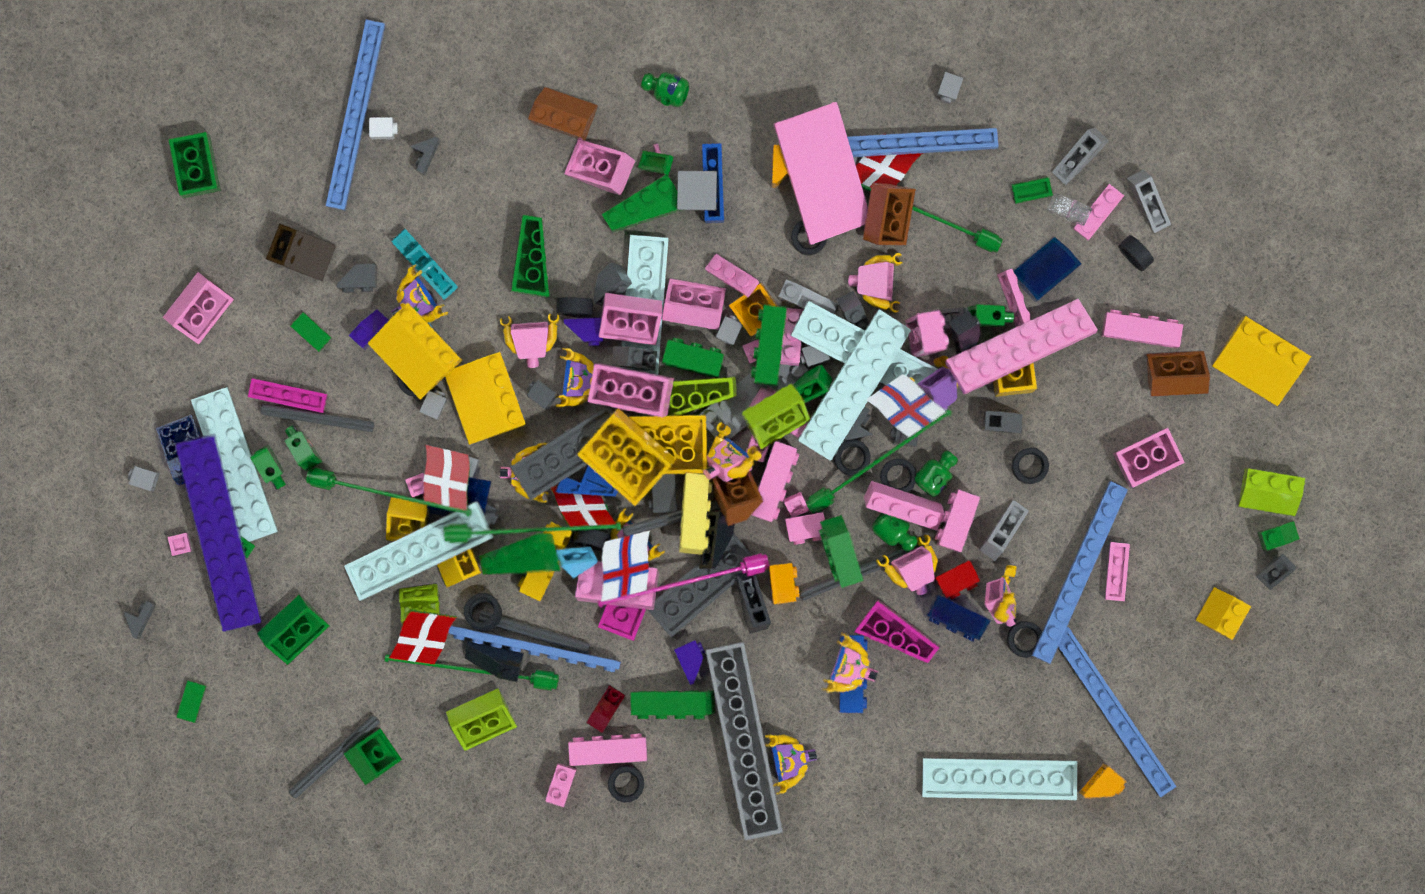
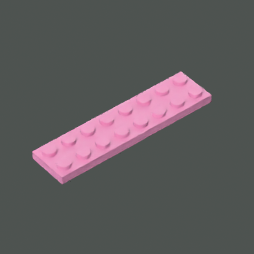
(1021, 346)

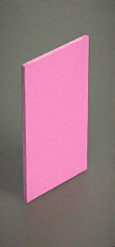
(822, 172)

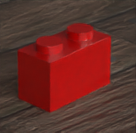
(957, 579)

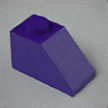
(368, 328)
(586, 329)
(690, 658)

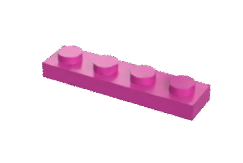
(287, 395)

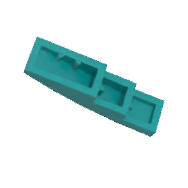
(430, 269)

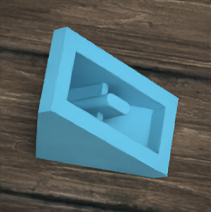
(576, 560)

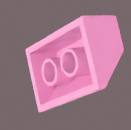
(694, 304)
(198, 308)
(630, 319)

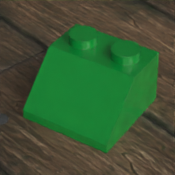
(372, 756)

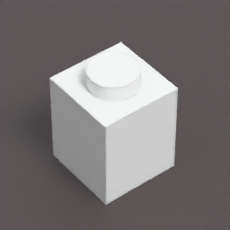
(382, 128)

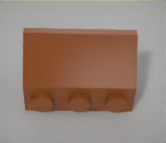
(563, 113)
(889, 214)
(1178, 373)
(737, 497)

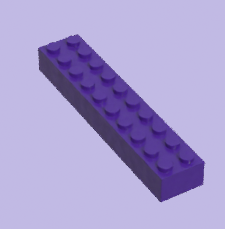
(218, 532)

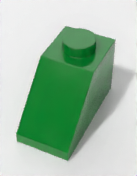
(813, 383)
(1278, 536)

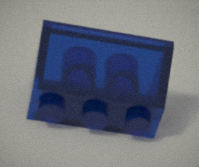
(1046, 268)
(957, 618)

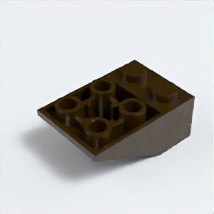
(300, 252)

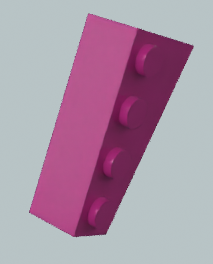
(894, 631)

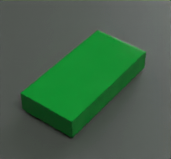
(655, 162)
(1032, 190)
(311, 332)
(191, 701)

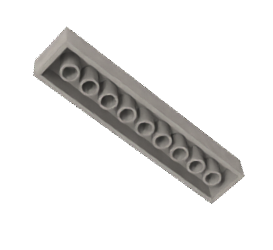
(744, 741)

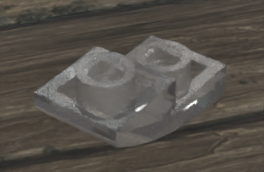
(1069, 208)

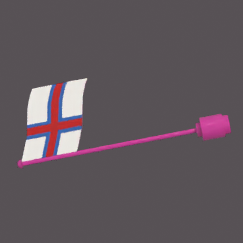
(627, 569)

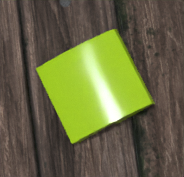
(419, 598)

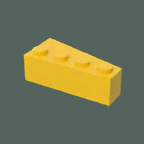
(536, 583)

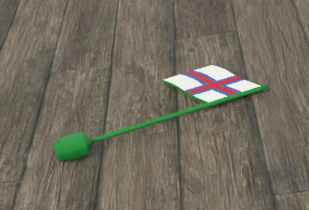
(907, 410)

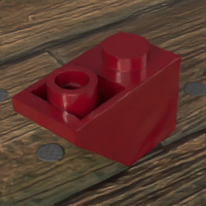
(605, 709)

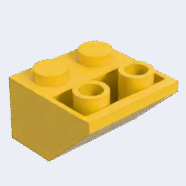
(459, 568)

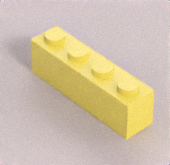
(694, 513)

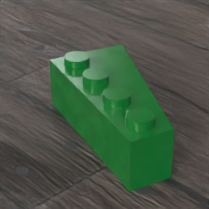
(646, 205)
(530, 259)
(770, 345)
(524, 556)
(672, 703)

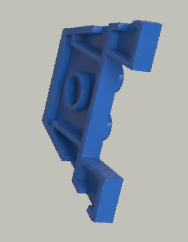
(590, 484)

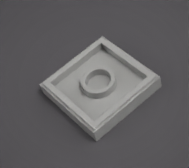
(697, 190)

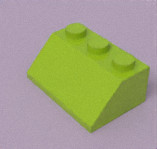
(776, 416)
(1271, 492)
(481, 719)

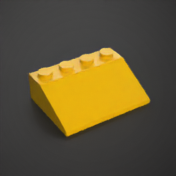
(414, 351)
(1261, 361)
(484, 398)
(682, 437)
(626, 457)

